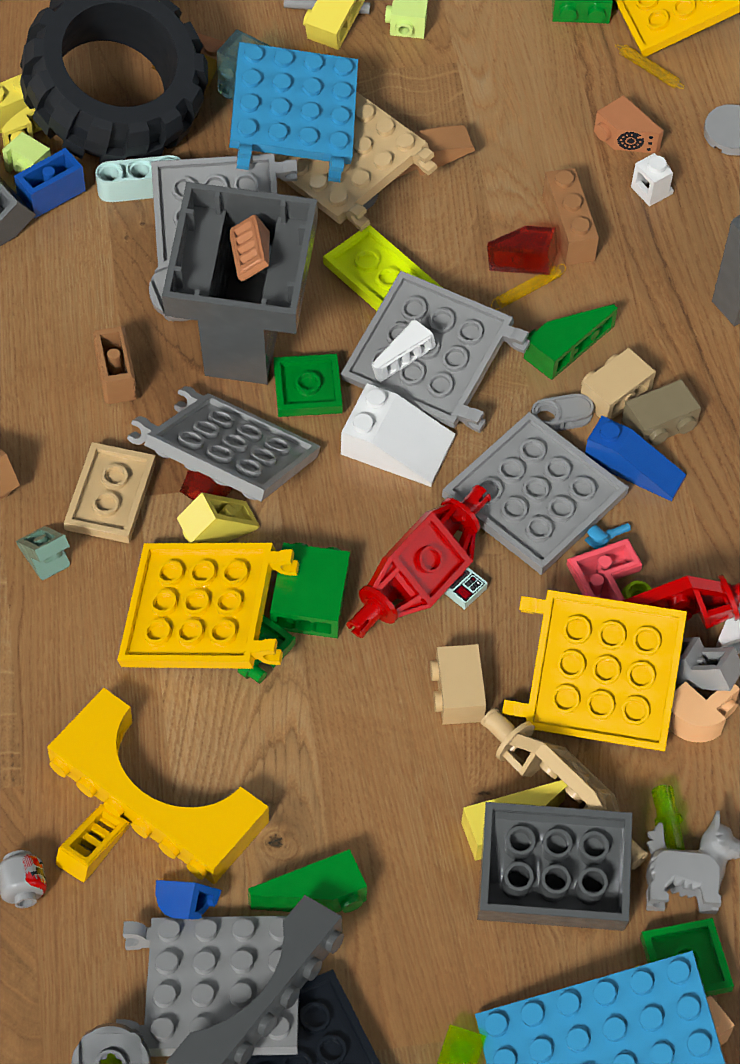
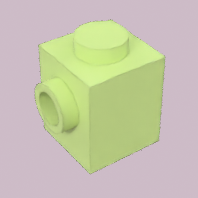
(407, 18)

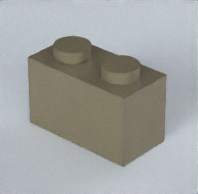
(662, 413)

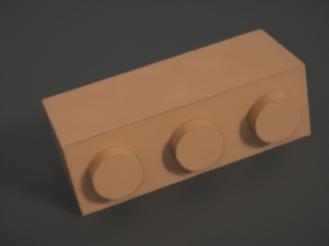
(570, 216)

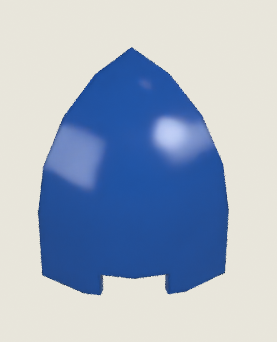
(185, 899)

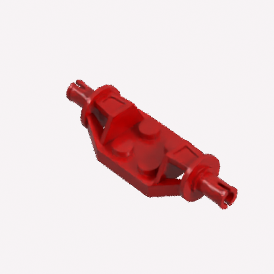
(422, 563)
(709, 598)

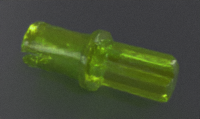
(668, 815)

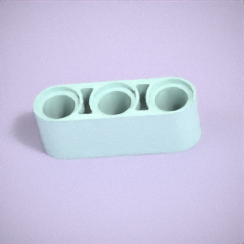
(127, 179)

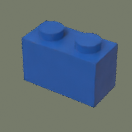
(50, 182)

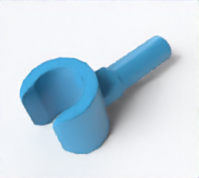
(599, 538)

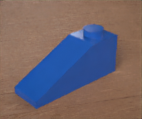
(633, 458)

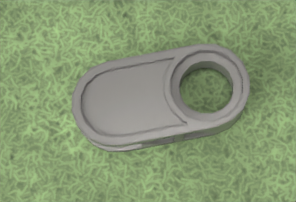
(569, 411)

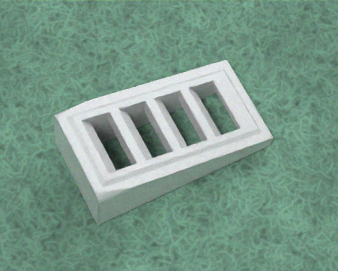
(405, 348)

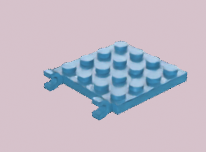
(294, 105)

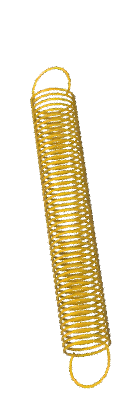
(654, 64)
(519, 286)

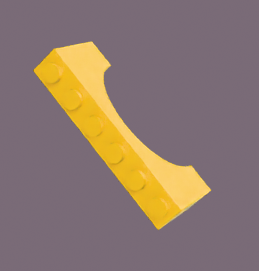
(201, 837)

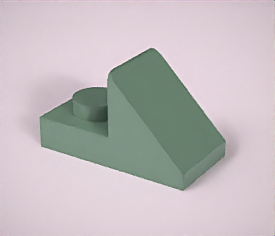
(45, 551)

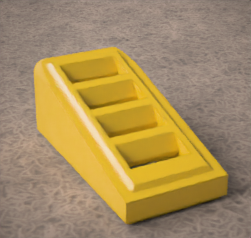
(80, 861)

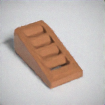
(250, 247)

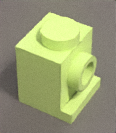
(23, 153)

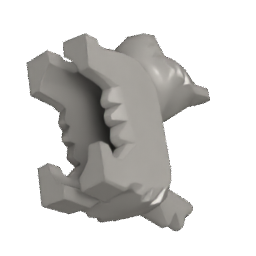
(690, 871)

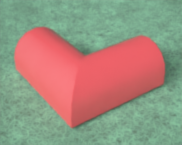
(599, 568)

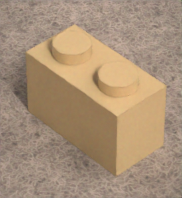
(616, 382)
(459, 684)

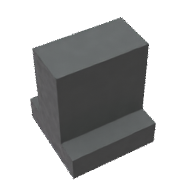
(201, 284)

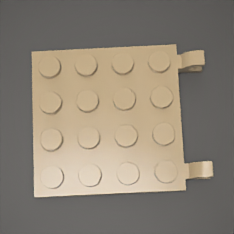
(380, 154)

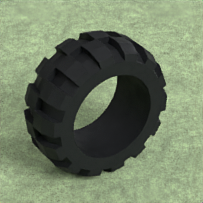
(101, 128)

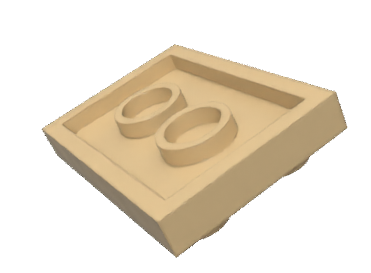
(110, 492)

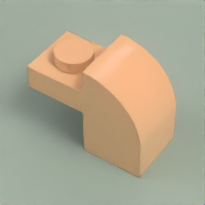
(701, 718)

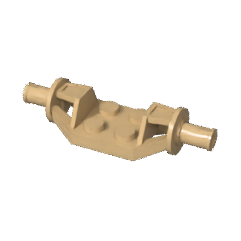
(556, 763)

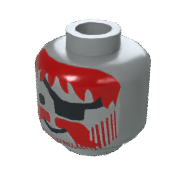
(22, 879)

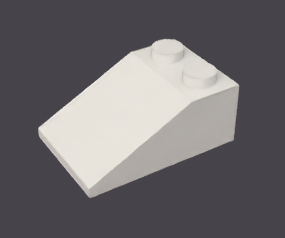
(395, 436)

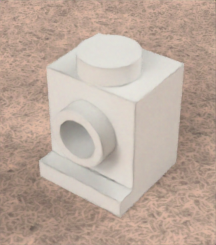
(656, 173)

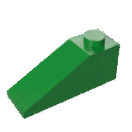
(567, 338)
(331, 882)

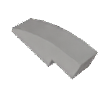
(708, 667)

